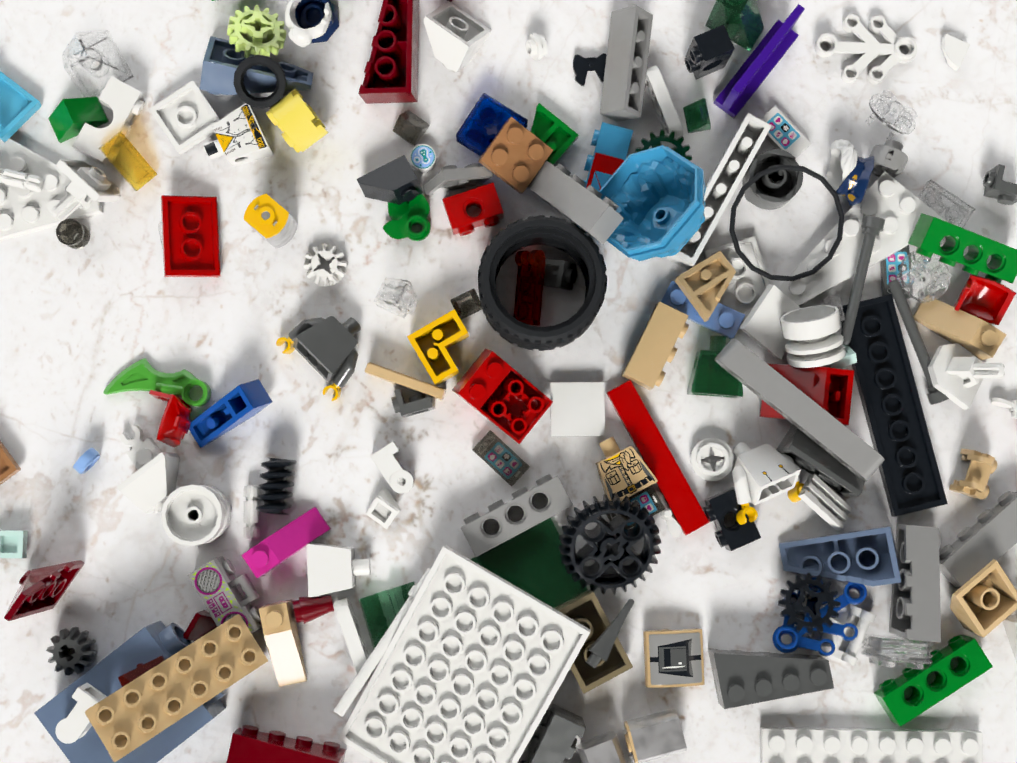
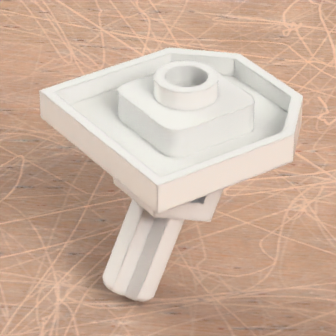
(86, 185)
(960, 373)

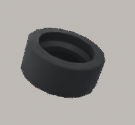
(244, 94)

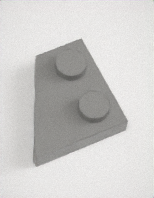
(458, 178)

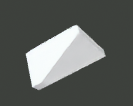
(383, 508)

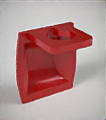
(985, 299)
(175, 419)

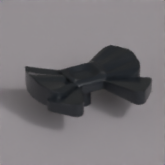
(582, 65)

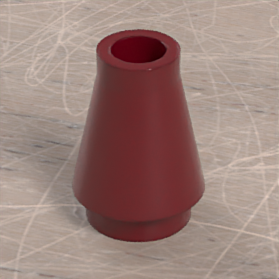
(310, 608)

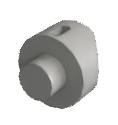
(889, 156)

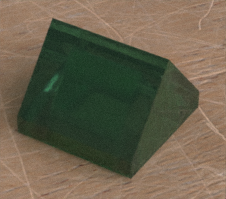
(697, 116)

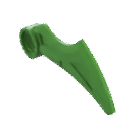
(146, 378)

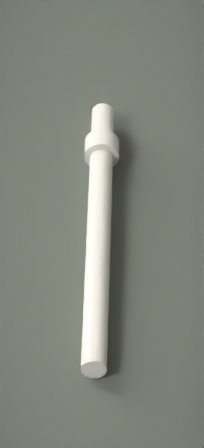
(377, 653)

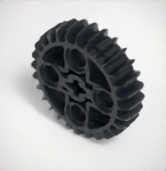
(615, 535)

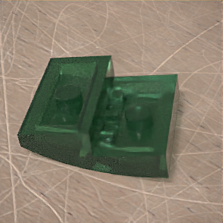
(382, 608)

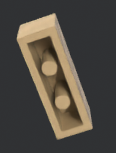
(656, 346)

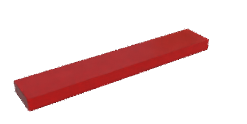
(657, 457)

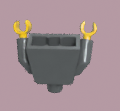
(327, 347)

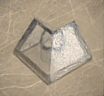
(92, 60)

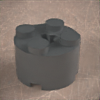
(764, 192)

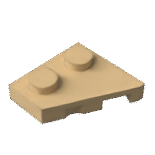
(706, 283)

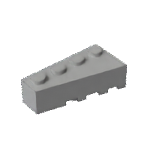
(917, 599)

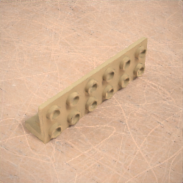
(175, 687)

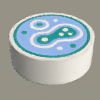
(423, 158)

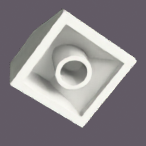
(454, 36)
(152, 483)

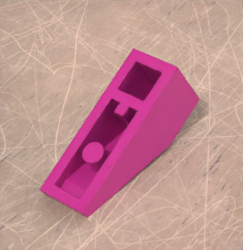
(285, 542)

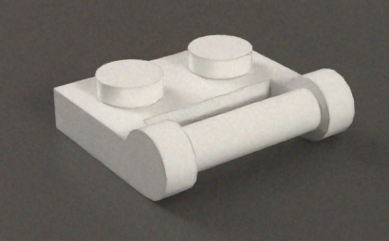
(844, 617)

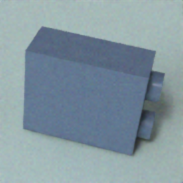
(141, 648)

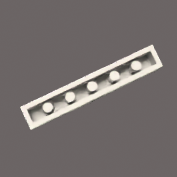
(724, 185)

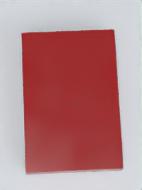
(190, 236)

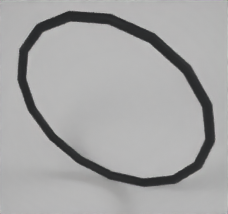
(840, 224)

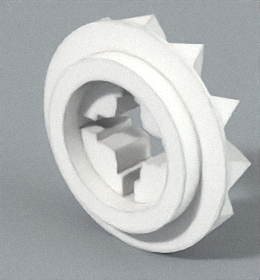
(322, 277)
(721, 467)

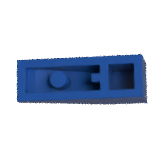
(229, 412)

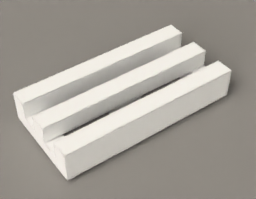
(828, 499)

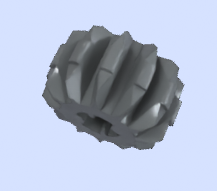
(61, 655)

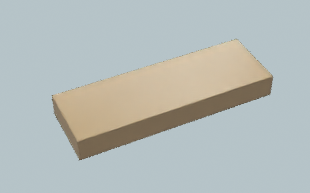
(405, 381)

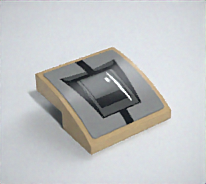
(673, 658)

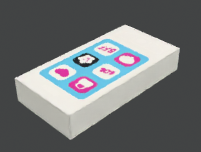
(784, 134)

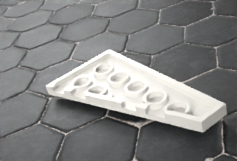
(883, 200)

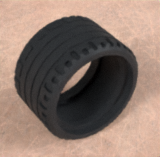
(550, 232)

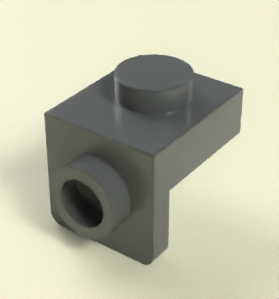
(999, 189)

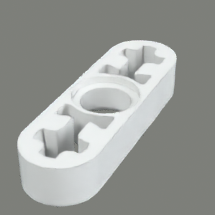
(662, 102)
(351, 633)

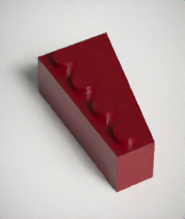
(253, 746)

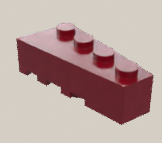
(394, 57)

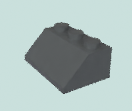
(817, 461)

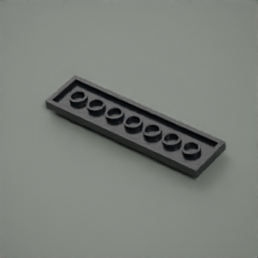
(894, 409)

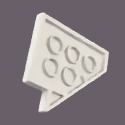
(27, 210)

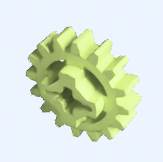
(256, 32)

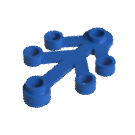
(835, 629)

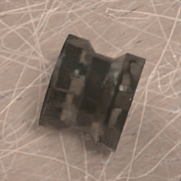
(68, 229)

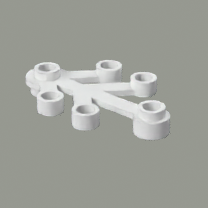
(869, 47)

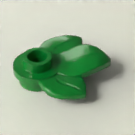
(406, 216)

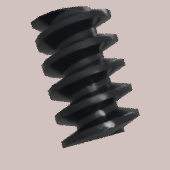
(276, 486)

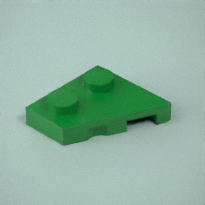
(553, 133)

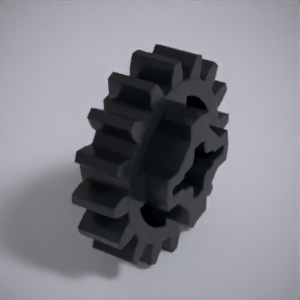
(820, 599)

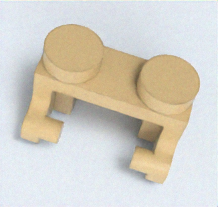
(977, 475)

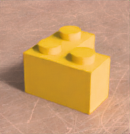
(432, 345)

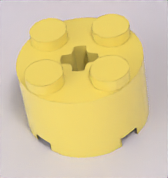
(297, 120)

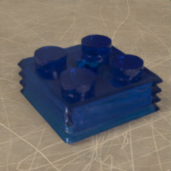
(485, 114)

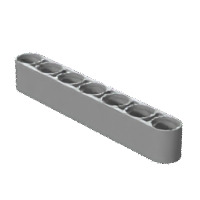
(799, 409)

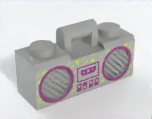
(221, 596)

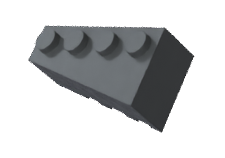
(765, 676)
(556, 738)

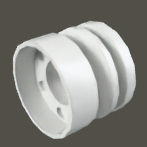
(813, 336)

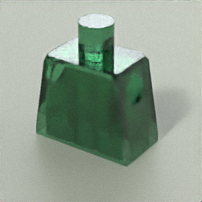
(709, 377)

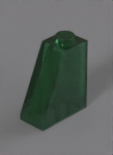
(740, 20)

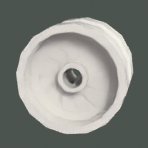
(179, 512)

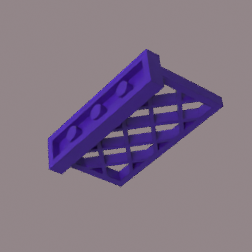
(758, 65)

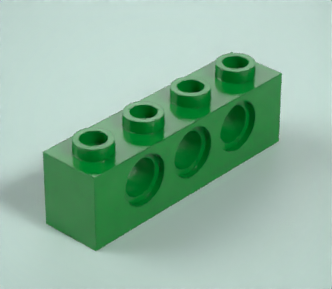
(930, 232)
(971, 664)

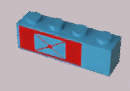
(610, 152)

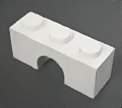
(124, 103)

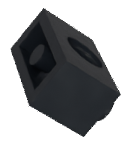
(709, 52)
(733, 536)

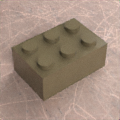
(588, 612)

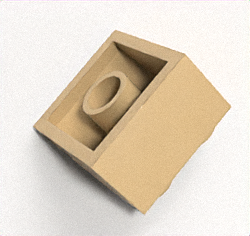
(985, 600)

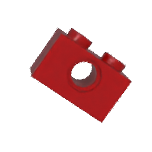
(483, 197)

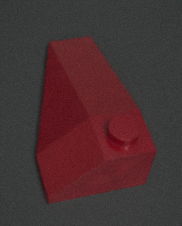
(42, 589)

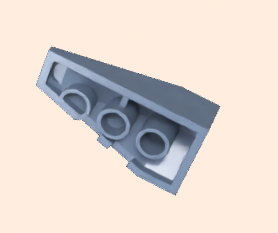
(222, 61)
(854, 557)

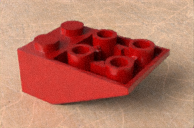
(824, 385)
(502, 395)

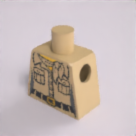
(622, 471)

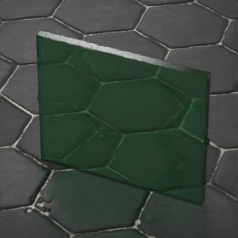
(533, 564)

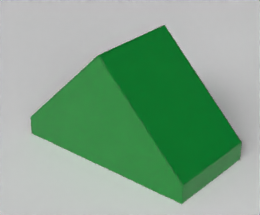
(73, 114)

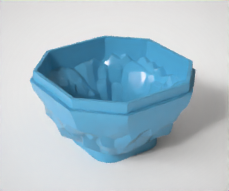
(659, 200)

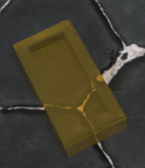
(127, 161)

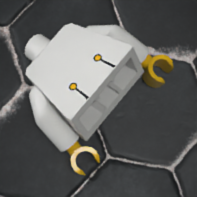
(761, 476)

